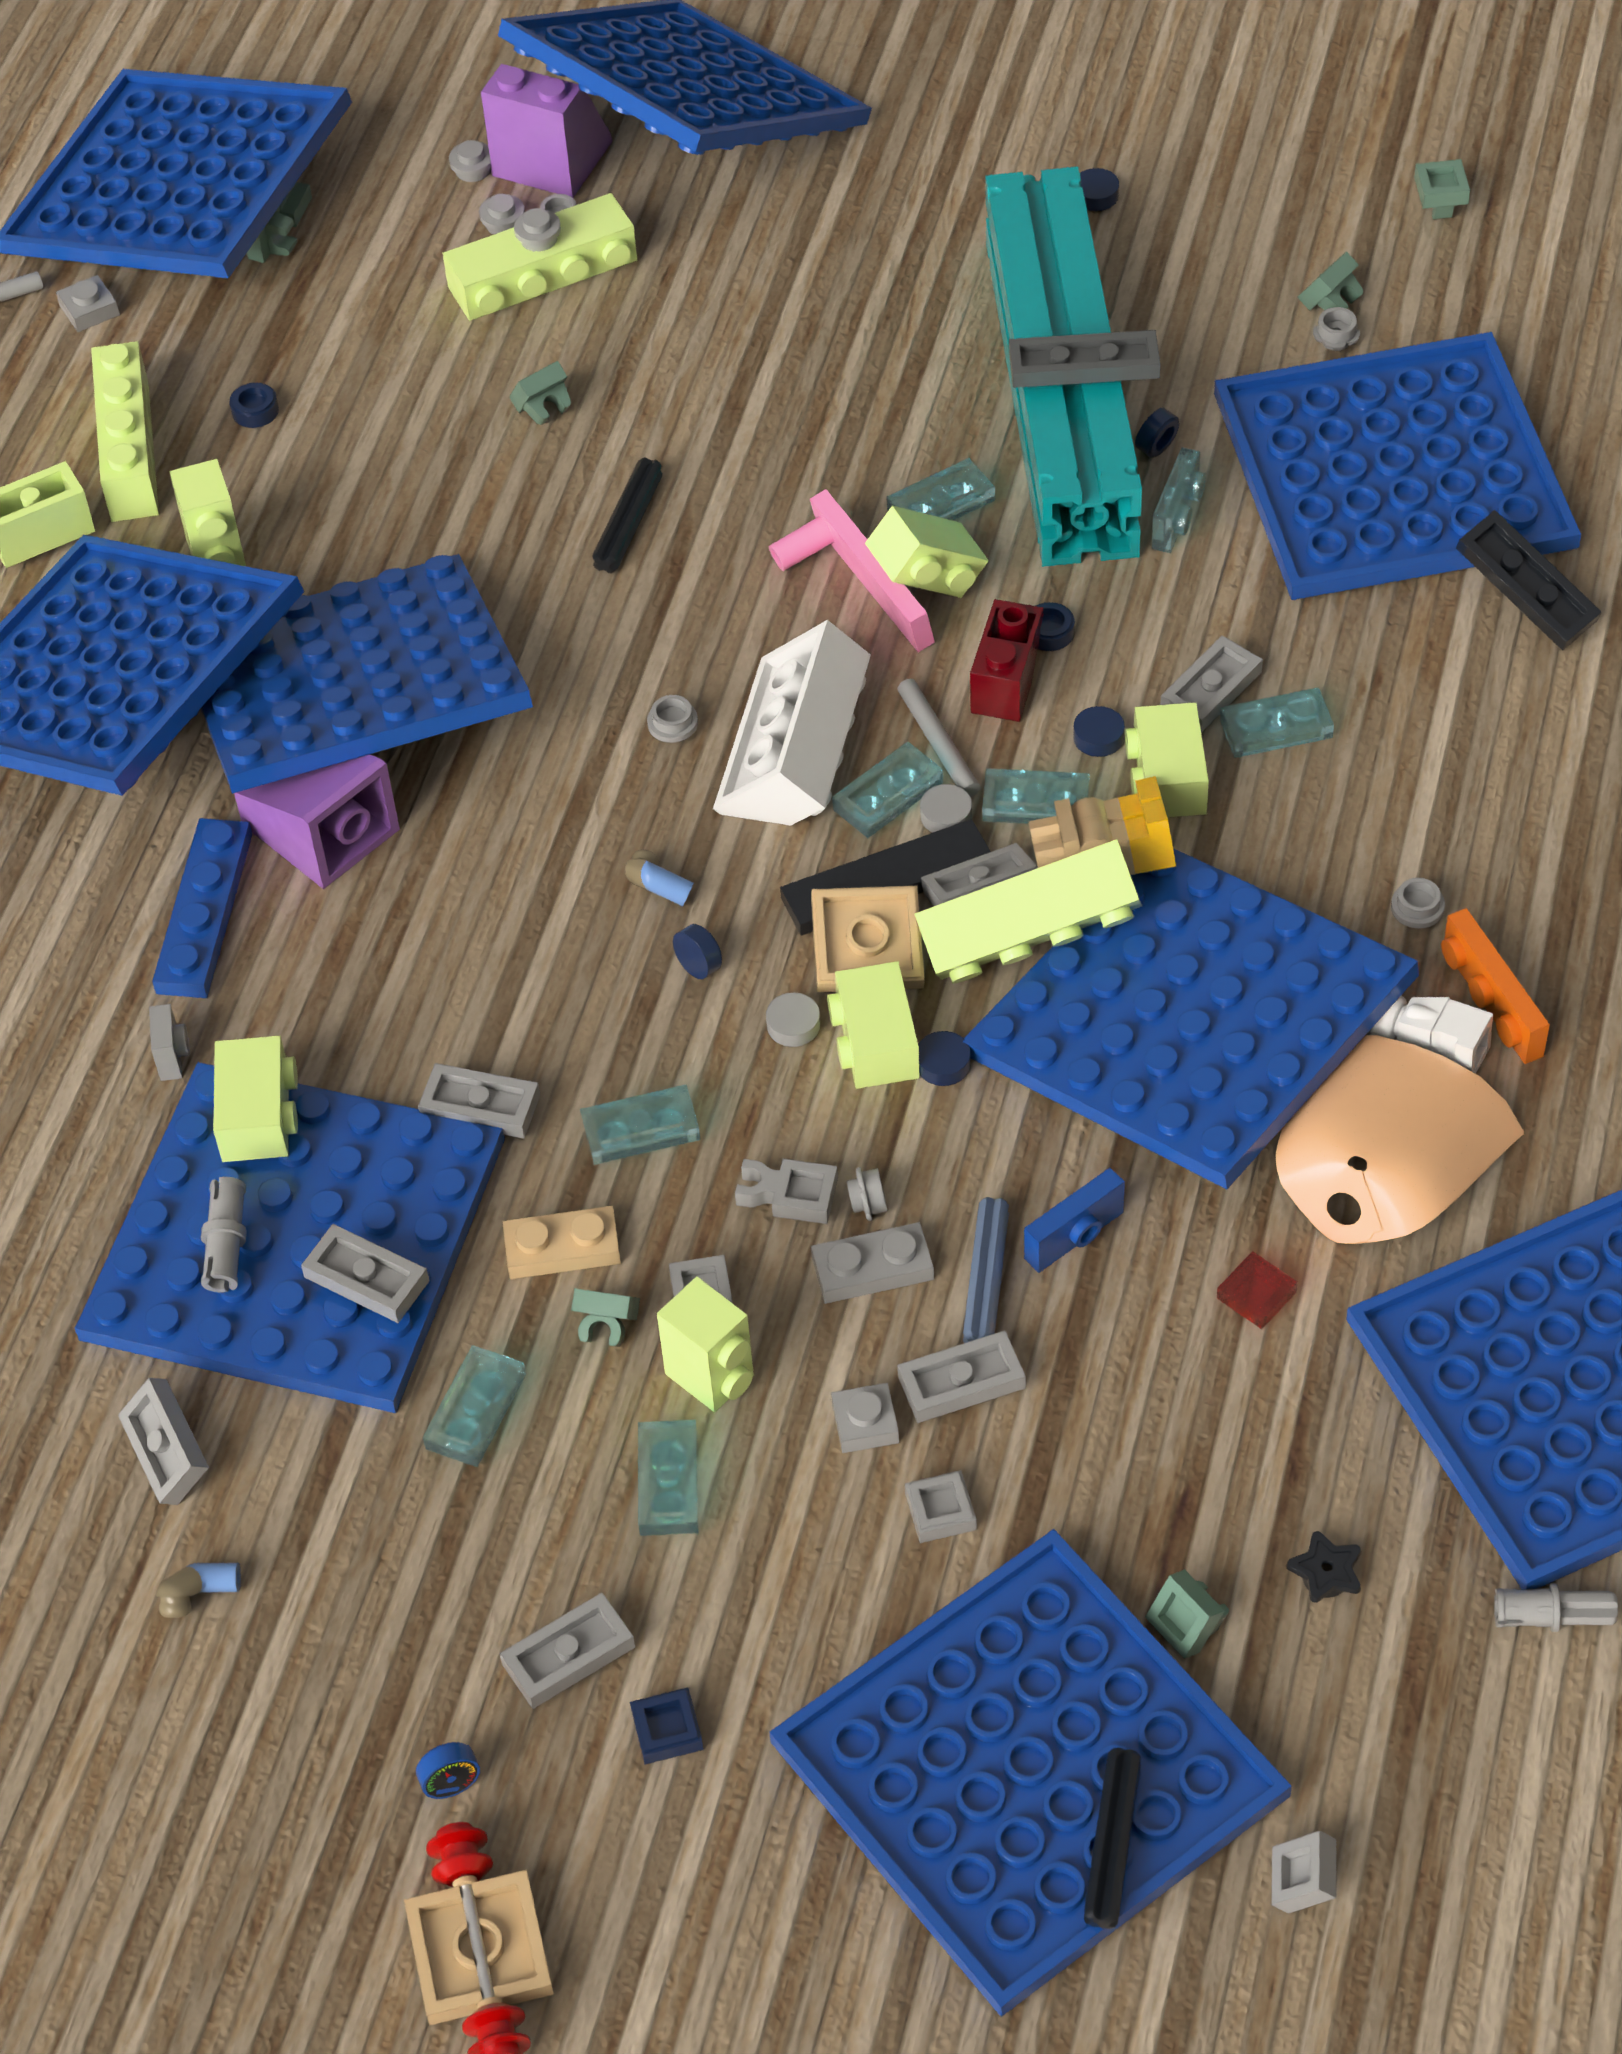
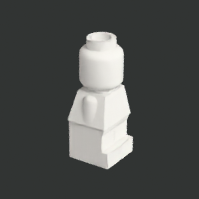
(1440, 1026)

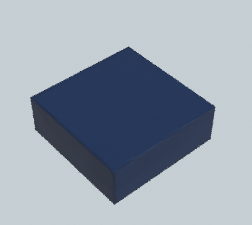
(666, 1725)

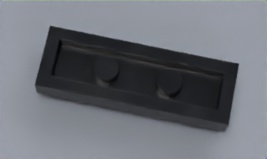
(1528, 580)

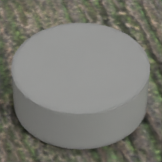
(945, 807)
(793, 1019)

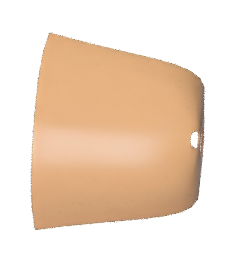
(1414, 1121)

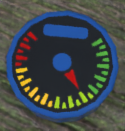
(447, 1770)

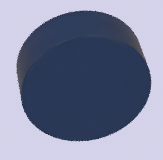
(1099, 188)
(254, 405)
(1157, 432)
(1056, 627)
(1098, 731)
(697, 951)
(943, 1058)

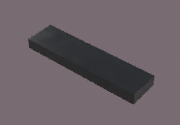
(891, 867)

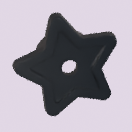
(1327, 1583)

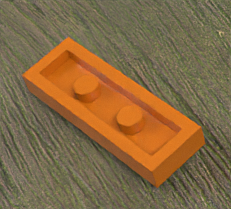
(1495, 986)

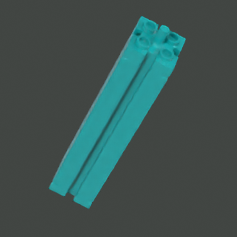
(1070, 434)

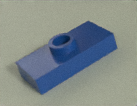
(1074, 1220)

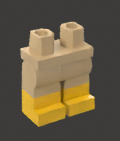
(1134, 820)

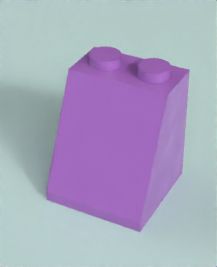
(541, 130)
(324, 816)

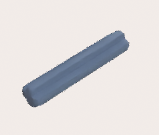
(986, 1269)

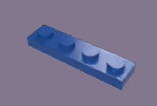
(202, 908)

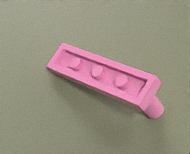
(836, 528)

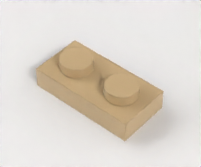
(561, 1242)

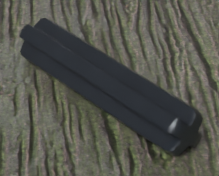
(627, 515)
(1112, 1838)

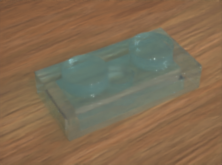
(947, 493)
(1173, 510)
(1276, 722)
(887, 789)
(1029, 795)
(640, 1124)
(474, 1406)
(668, 1477)

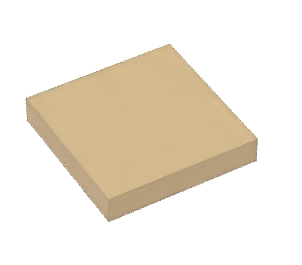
(865, 930)

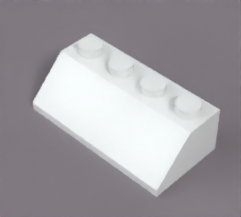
(794, 728)

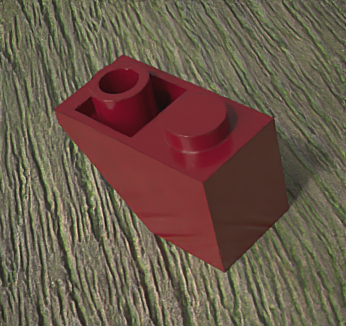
(1005, 660)

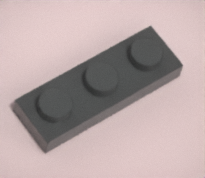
(1084, 358)

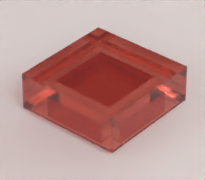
(1257, 1290)

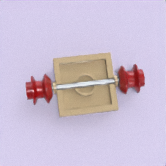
(477, 1943)

